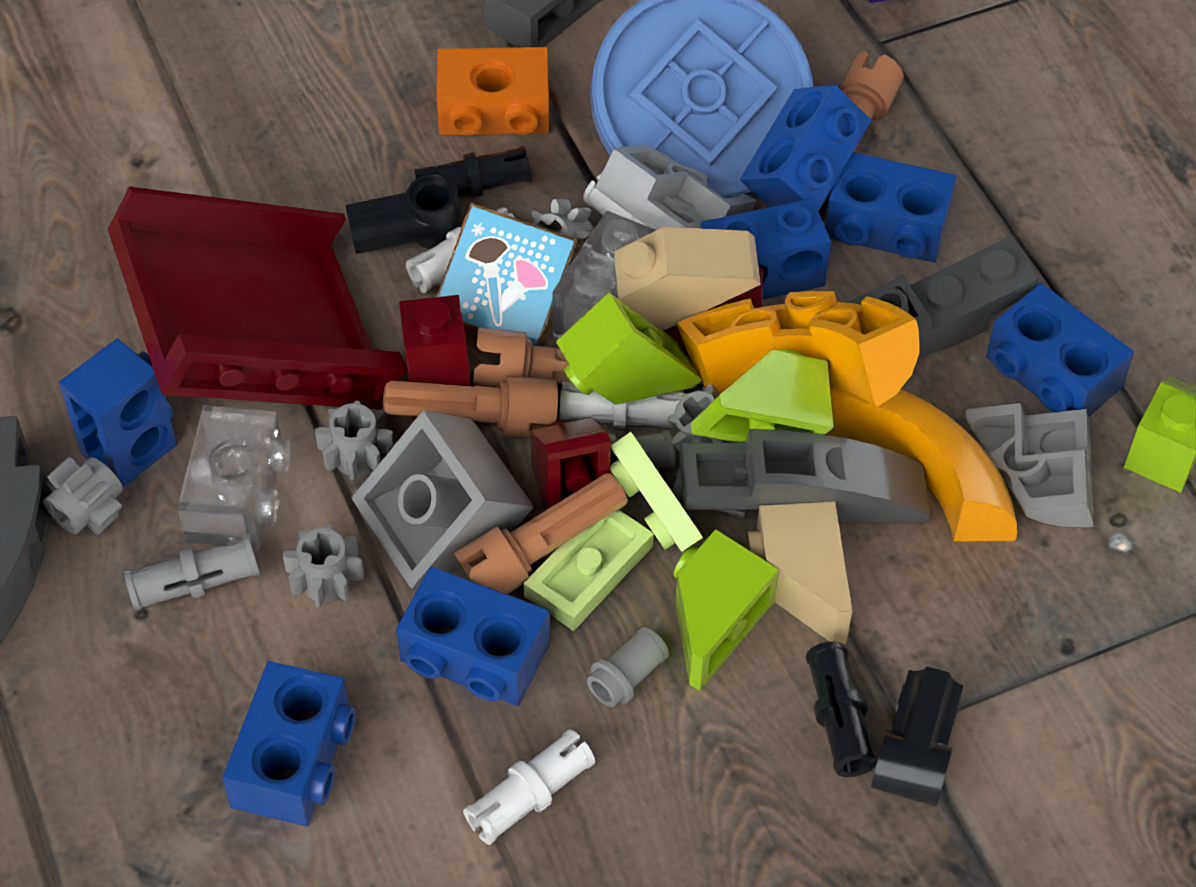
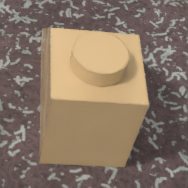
(685, 272)
(812, 572)

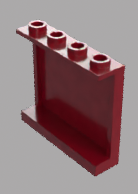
(246, 301)

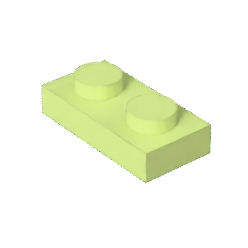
(636, 474)
(588, 568)

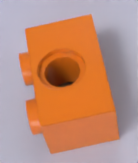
(492, 91)

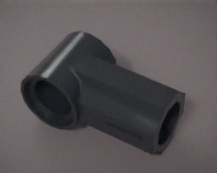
(419, 216)
(916, 750)

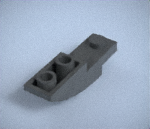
(960, 297)
(805, 467)
(22, 522)

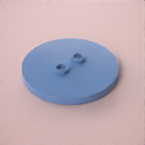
(696, 83)

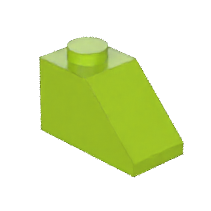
(624, 355)
(774, 394)
(1166, 436)
(719, 601)

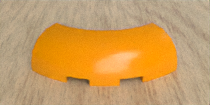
(866, 345)
(952, 460)

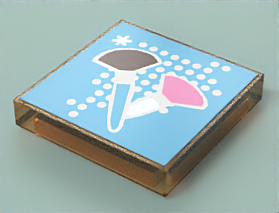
(507, 272)

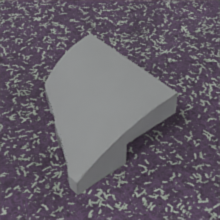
(664, 191)
(1041, 460)

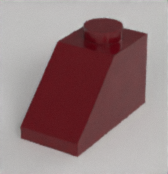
(434, 341)
(568, 458)

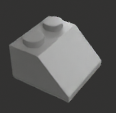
(438, 495)

